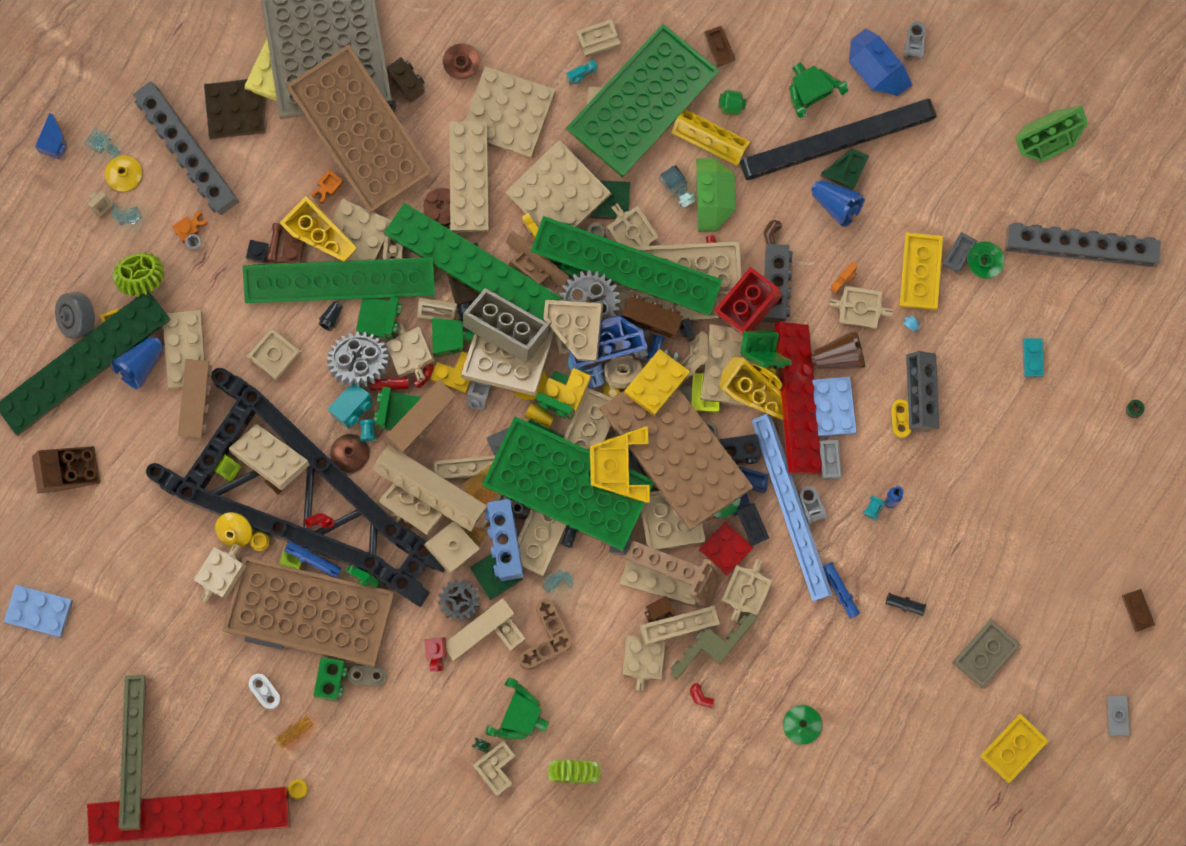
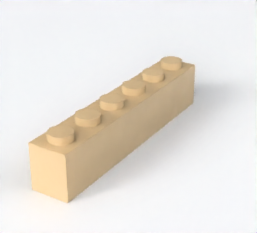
(429, 487)

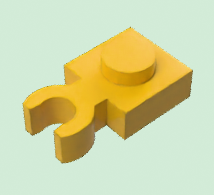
(532, 227)

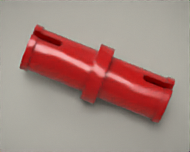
(392, 383)

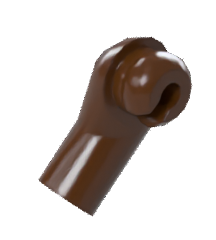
(770, 230)

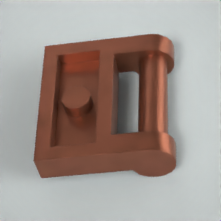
(292, 247)

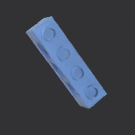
(514, 568)

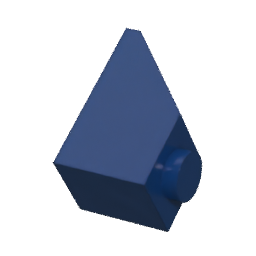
(51, 140)

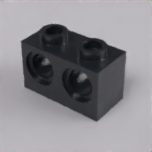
(738, 445)

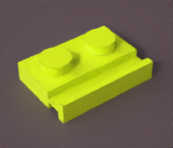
(701, 405)

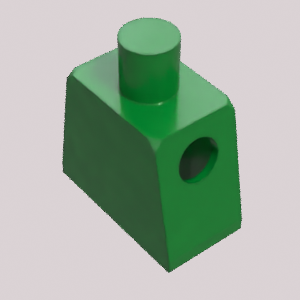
(449, 337)

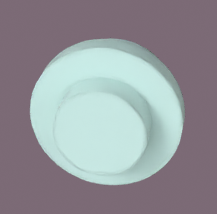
(686, 199)

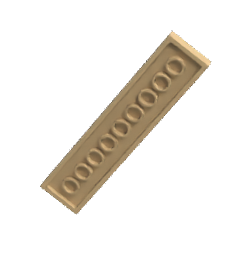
(540, 533)

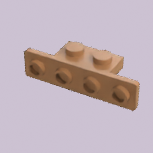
(533, 265)

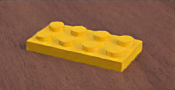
(921, 271)

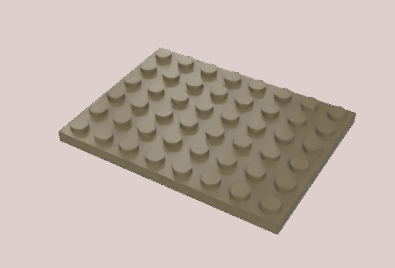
(311, 31)

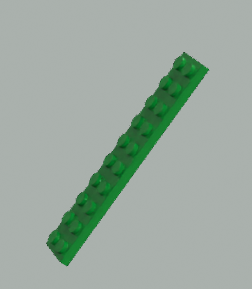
(466, 260)
(626, 266)
(338, 280)

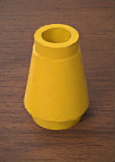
(538, 414)

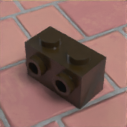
(405, 79)

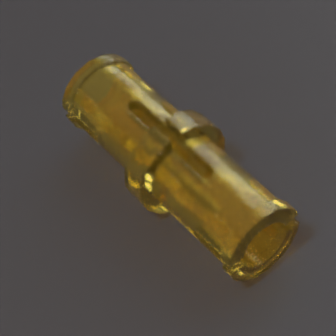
(294, 731)

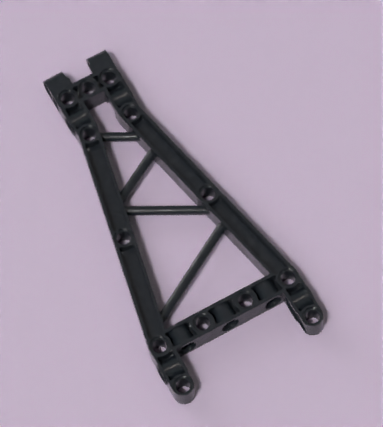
(316, 541)

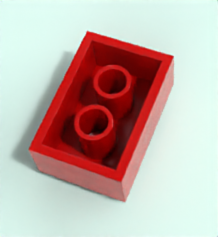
(748, 302)

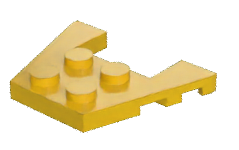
(611, 468)

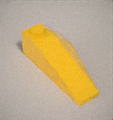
(315, 228)
(750, 387)

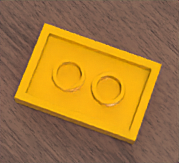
(656, 382)
(1014, 748)

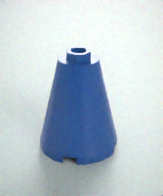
(838, 201)
(138, 362)

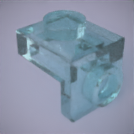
(674, 182)
(128, 216)
(552, 581)

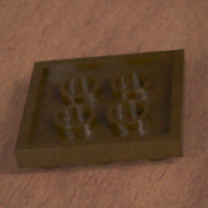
(233, 110)

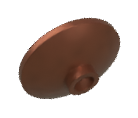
(459, 53)
(356, 459)

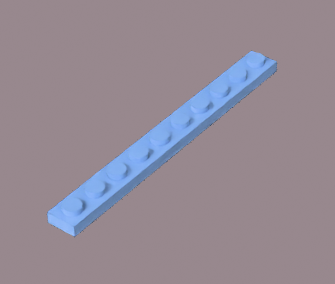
(791, 507)

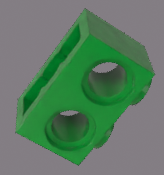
(324, 679)

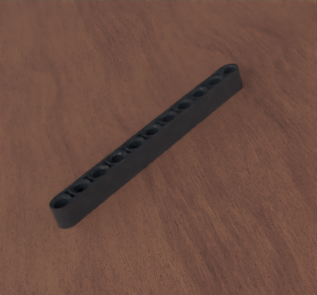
(838, 139)

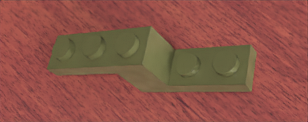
(712, 645)

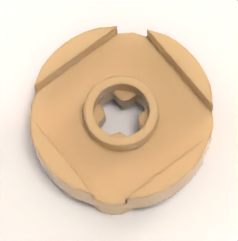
(614, 367)

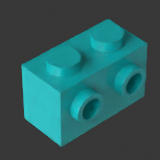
(350, 406)

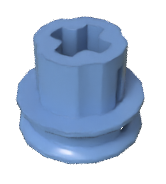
(597, 377)

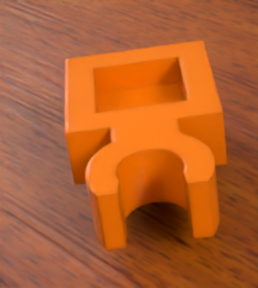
(328, 185)
(187, 227)
(847, 275)

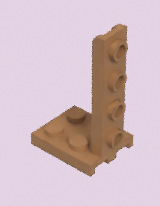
(702, 579)

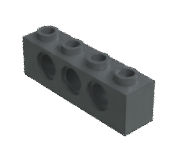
(773, 254)
(922, 391)

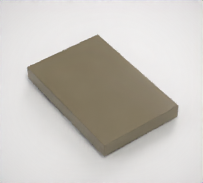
(986, 653)

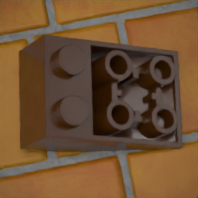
(65, 469)

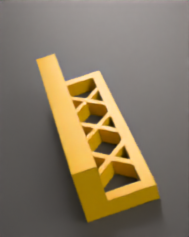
(709, 137)

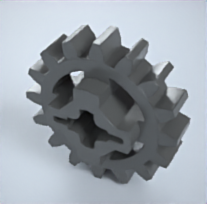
(471, 603)

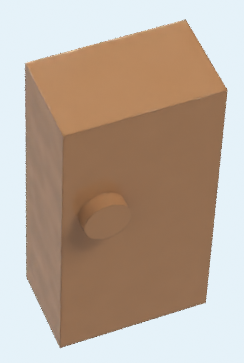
(420, 417)

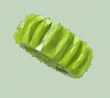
(138, 274)
(574, 771)

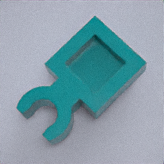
(578, 74)

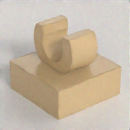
(99, 203)

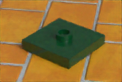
(619, 194)
(486, 576)

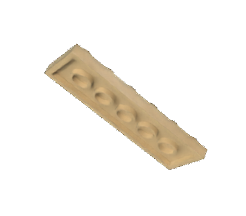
(468, 176)

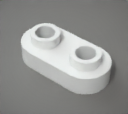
(264, 692)

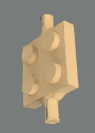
(631, 228)
(860, 307)
(410, 352)
(220, 573)
(746, 590)
(643, 660)

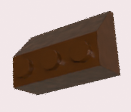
(652, 316)

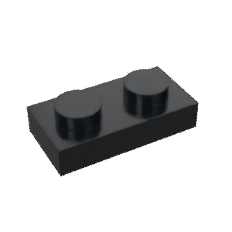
(752, 524)

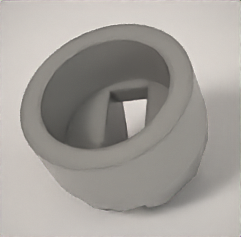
(196, 239)

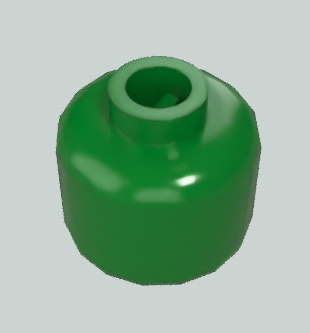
(731, 102)

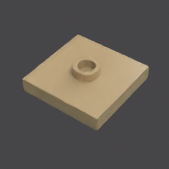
(273, 354)
(452, 547)

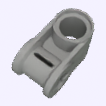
(915, 43)
(813, 506)

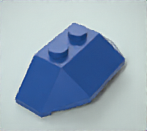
(878, 64)
(616, 339)

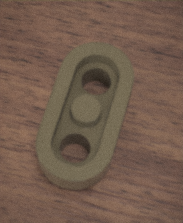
(366, 677)

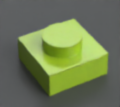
(227, 468)
(289, 560)

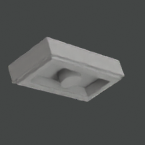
(830, 459)
(1117, 716)

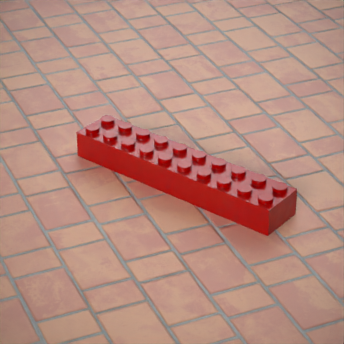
(193, 815)

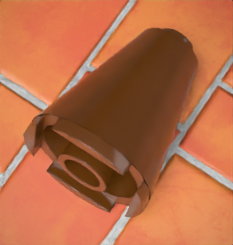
(840, 353)

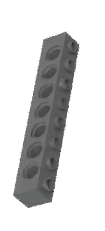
(144, 98)
(1073, 250)

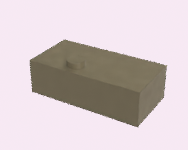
(505, 325)

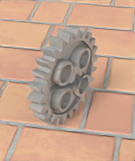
(585, 283)
(358, 359)

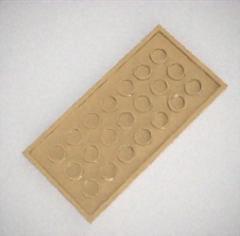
(714, 259)

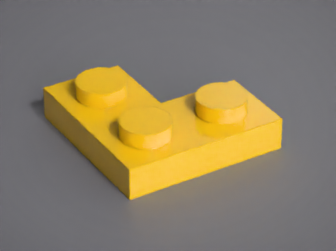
(452, 376)
(572, 392)

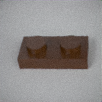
(719, 46)
(1138, 610)

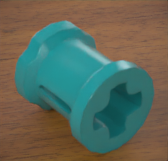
(367, 430)
(874, 508)

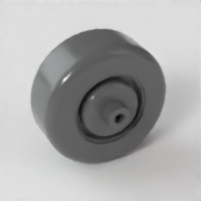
(74, 315)

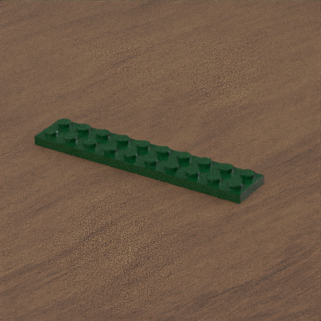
(82, 362)

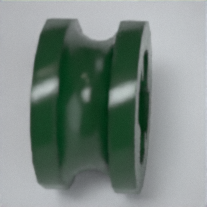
(1132, 414)
(481, 745)

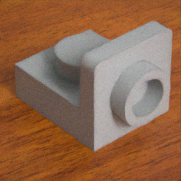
(478, 395)

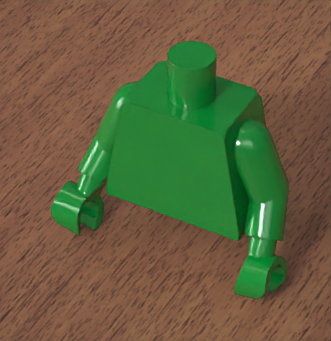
(812, 86)
(521, 715)

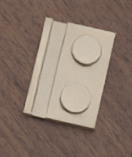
(598, 38)

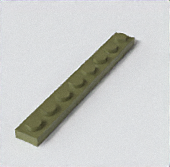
(132, 752)

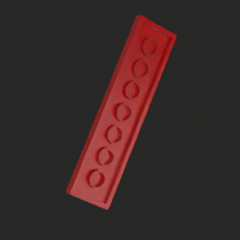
(798, 399)

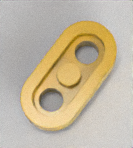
(900, 419)

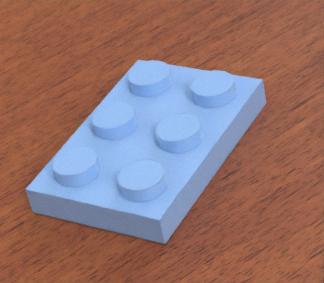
(834, 406)
(38, 611)

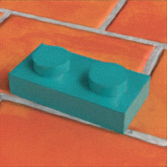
(1033, 357)

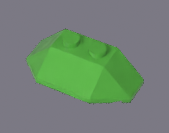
(1052, 133)
(714, 194)

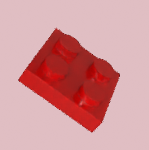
(726, 548)

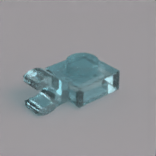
(99, 142)

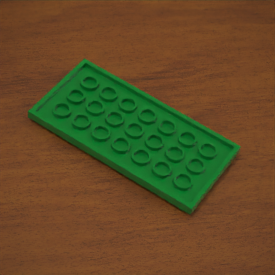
(642, 100)
(556, 481)

